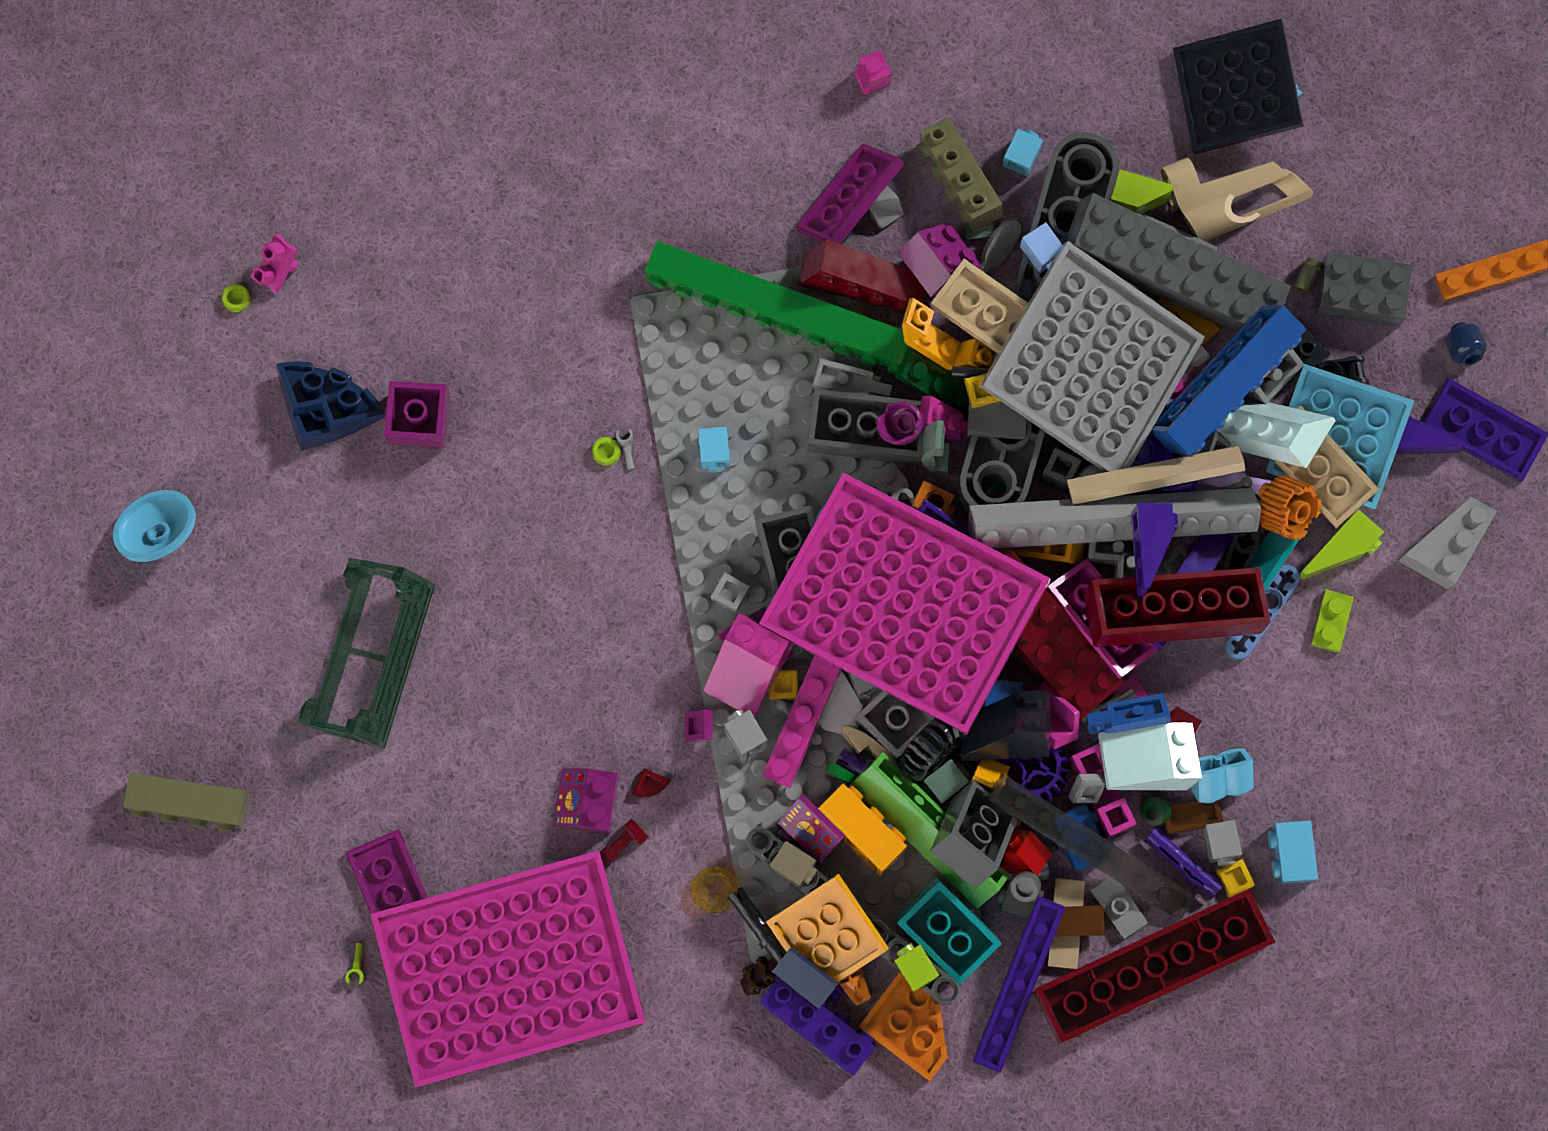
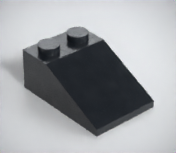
(1011, 728)

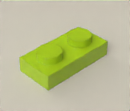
(1332, 620)

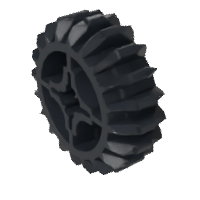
(929, 750)

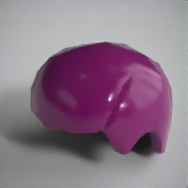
(900, 423)

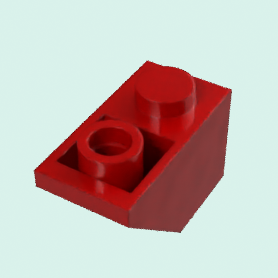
(1025, 853)

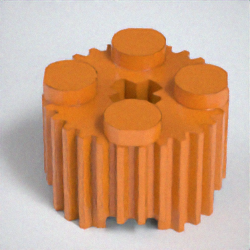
(1288, 507)

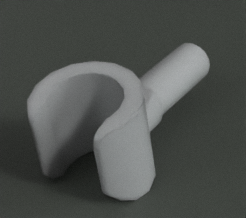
(626, 445)

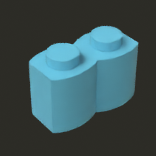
(1224, 775)

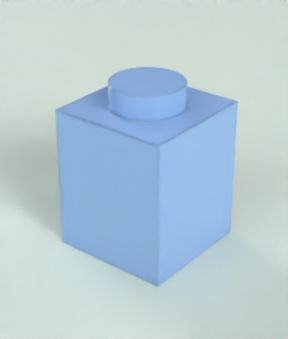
(1041, 247)

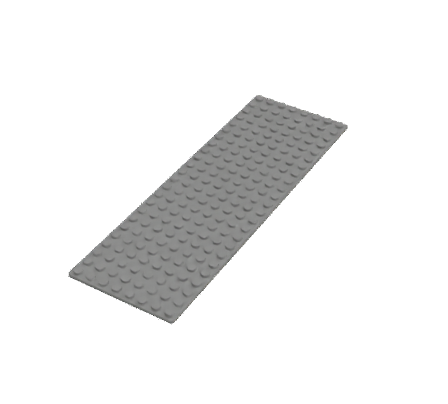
(758, 383)

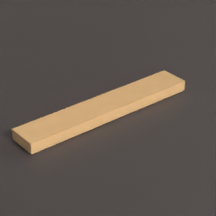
(1156, 475)

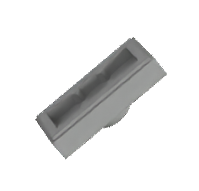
(1119, 907)

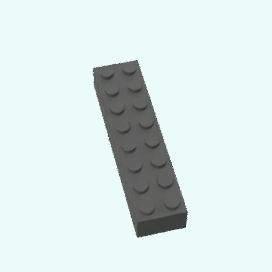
(1172, 264)

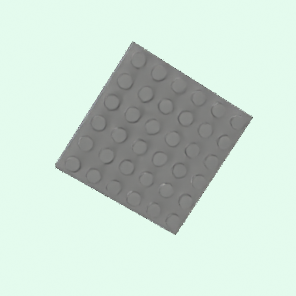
(1092, 360)

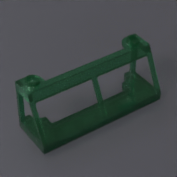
(375, 724)

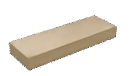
(1065, 950)

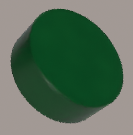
(1155, 811)

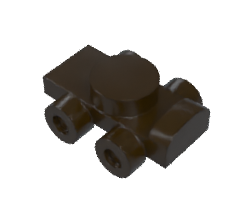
(760, 978)

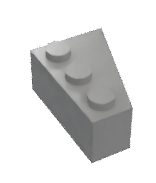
(1451, 544)

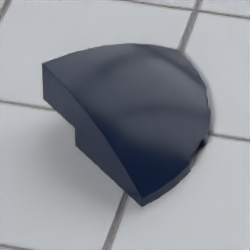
(324, 403)

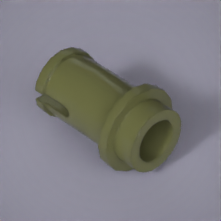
(1307, 275)

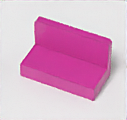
(1064, 721)

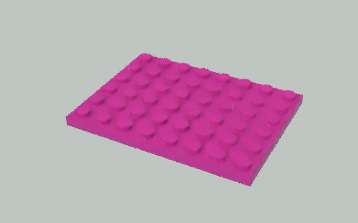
(905, 602)
(507, 968)

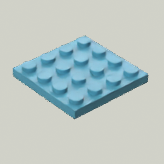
(1366, 421)

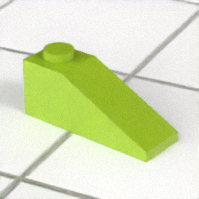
(1348, 544)

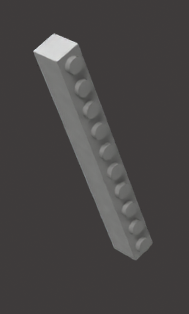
(1109, 518)

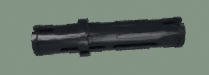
(757, 924)

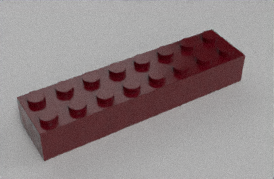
(1153, 966)

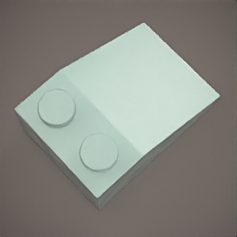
(1151, 758)

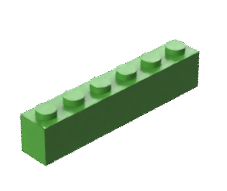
(918, 820)

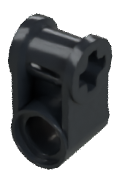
(1348, 367)

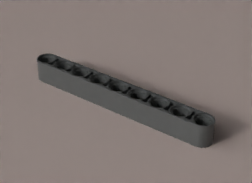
(890, 937)

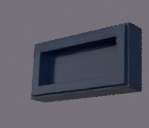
(805, 977)

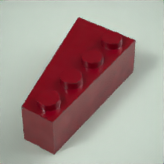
(859, 276)

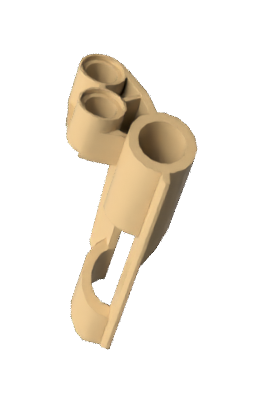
(1208, 205)

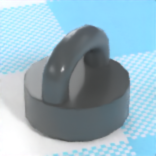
(1025, 886)

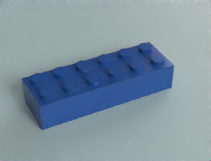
(1228, 379)

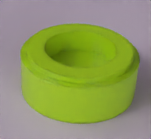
(236, 298)
(606, 451)

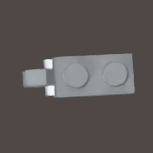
(849, 379)

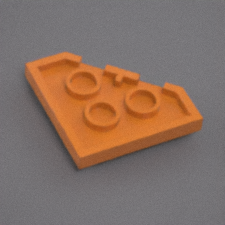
(909, 1027)

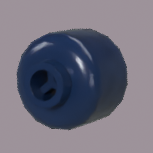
(1465, 343)

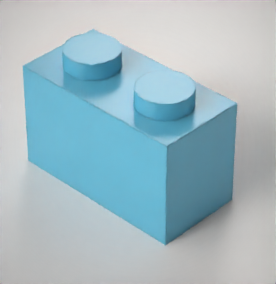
(1293, 852)

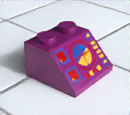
(586, 799)
(810, 830)

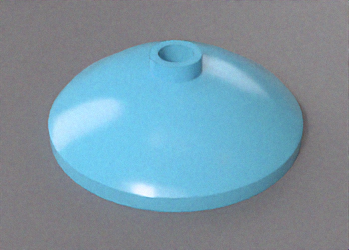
(154, 526)

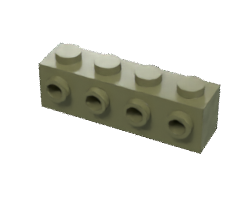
(960, 174)
(187, 801)

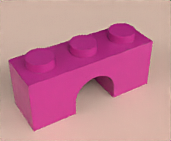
(1111, 809)

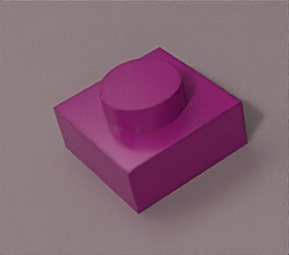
(698, 725)

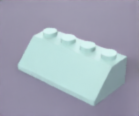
(1276, 431)

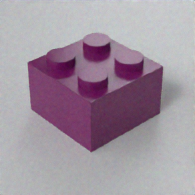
(936, 255)
(417, 414)

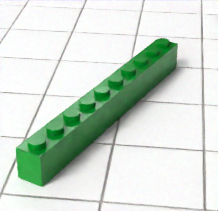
(776, 306)

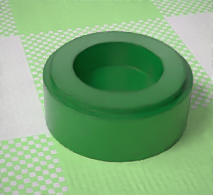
(839, 772)

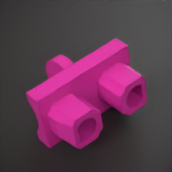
(276, 264)

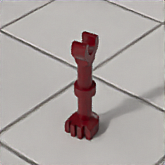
(632, 832)

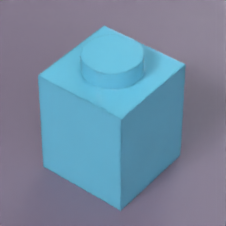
(1023, 152)
(714, 449)

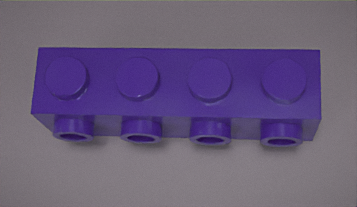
(819, 1026)

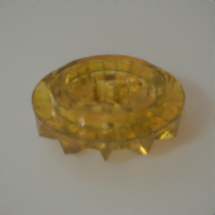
(712, 876)

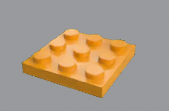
(829, 930)

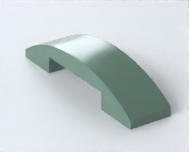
(936, 453)

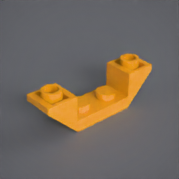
(939, 345)

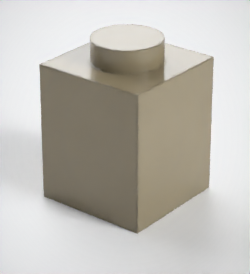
(794, 865)

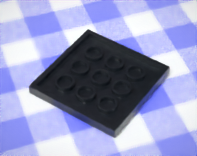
(1238, 86)

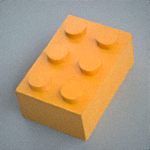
(864, 829)

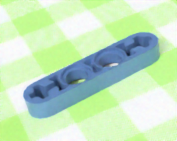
(1288, 589)

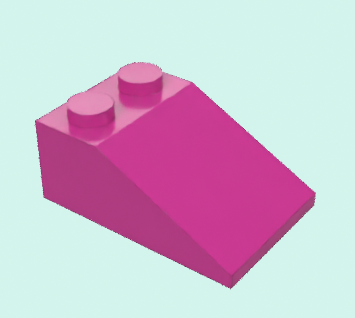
(747, 665)

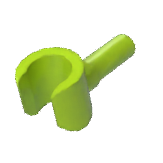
(357, 964)

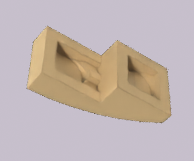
(860, 742)

